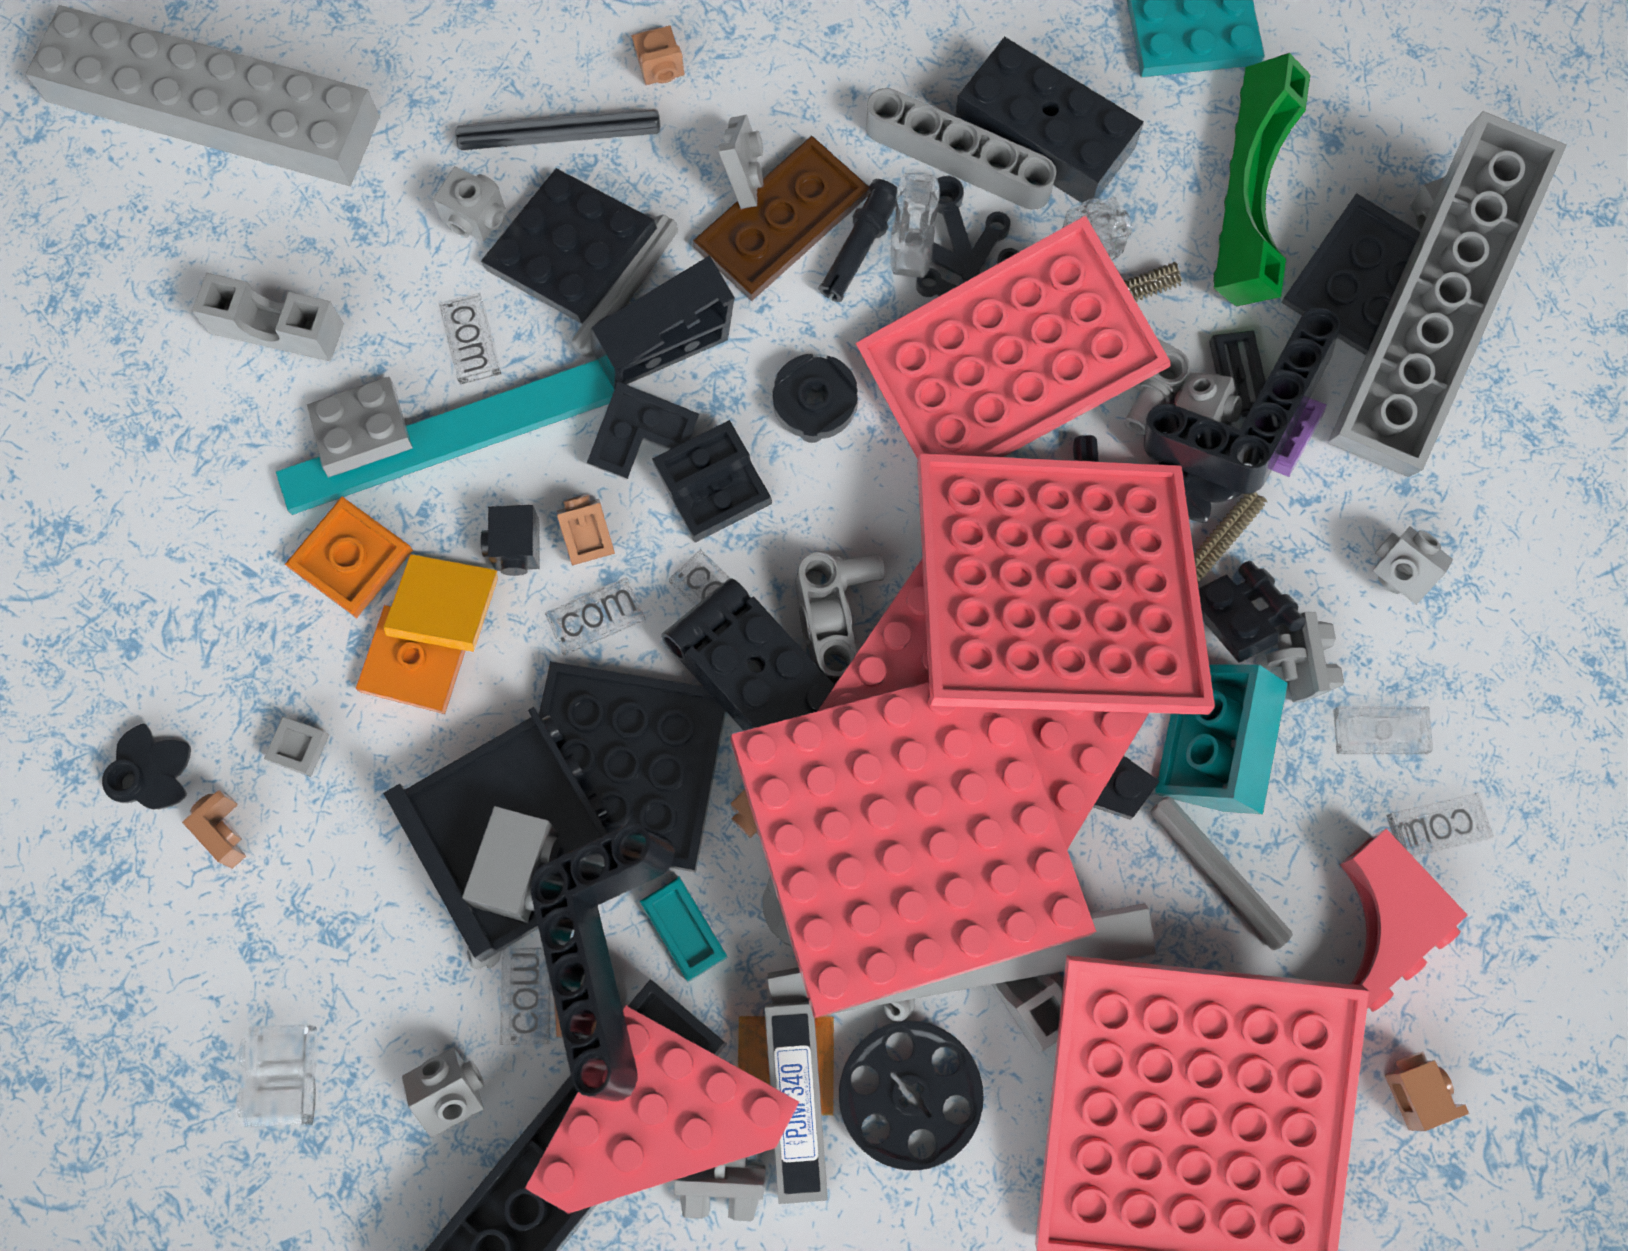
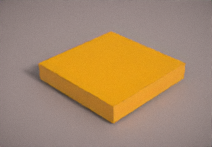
(441, 603)

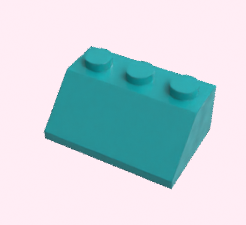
(1229, 754)

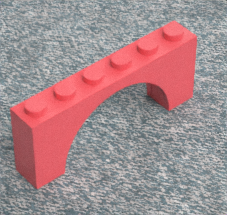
(1402, 913)

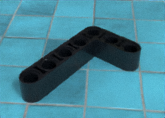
(1266, 425)
(588, 952)

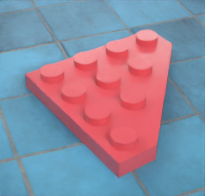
(678, 1121)

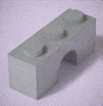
(297, 326)

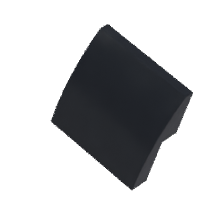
(712, 481)

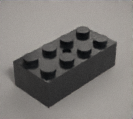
(1051, 115)

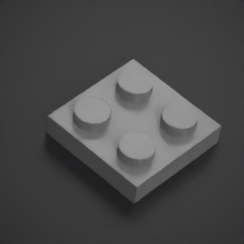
(359, 426)

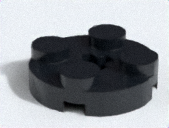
(811, 420)

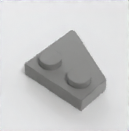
(740, 159)

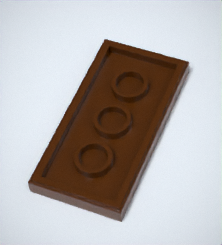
(793, 212)

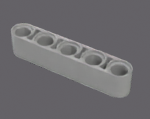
(949, 132)

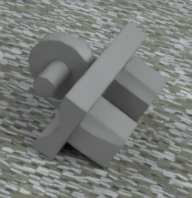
(1304, 660)
(733, 1180)

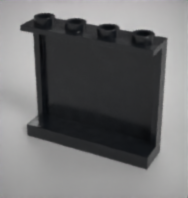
(453, 806)

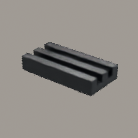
(1254, 362)

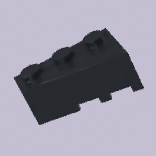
(665, 325)

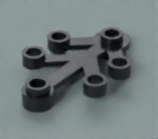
(964, 260)

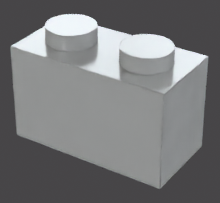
(507, 861)

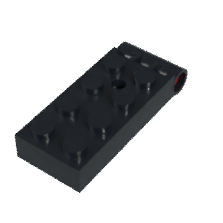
(733, 630)

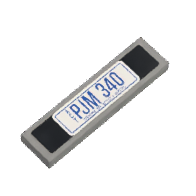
(796, 1073)

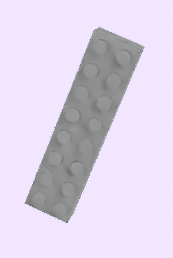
(204, 95)
(1447, 294)

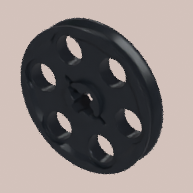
(905, 1120)

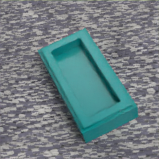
(683, 929)

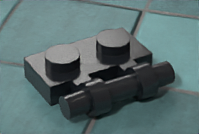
(1235, 619)

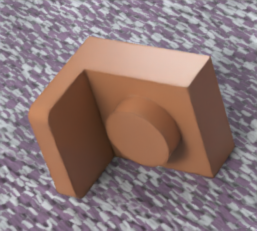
(658, 55)
(584, 529)
(214, 832)

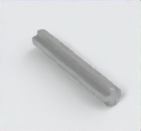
(628, 282)
(1221, 873)

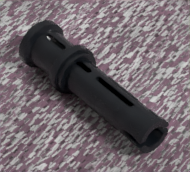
(868, 223)

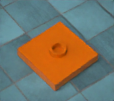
(349, 557)
(409, 670)

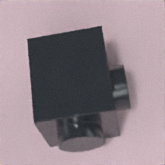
(512, 539)

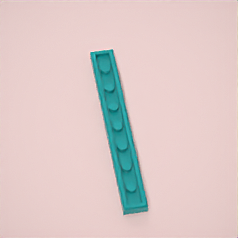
(456, 434)

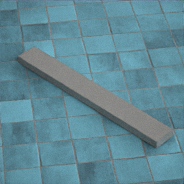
(1118, 936)

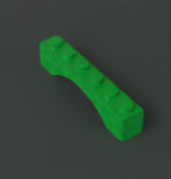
(1270, 105)

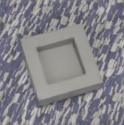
(296, 746)

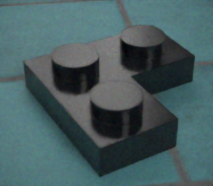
(634, 418)

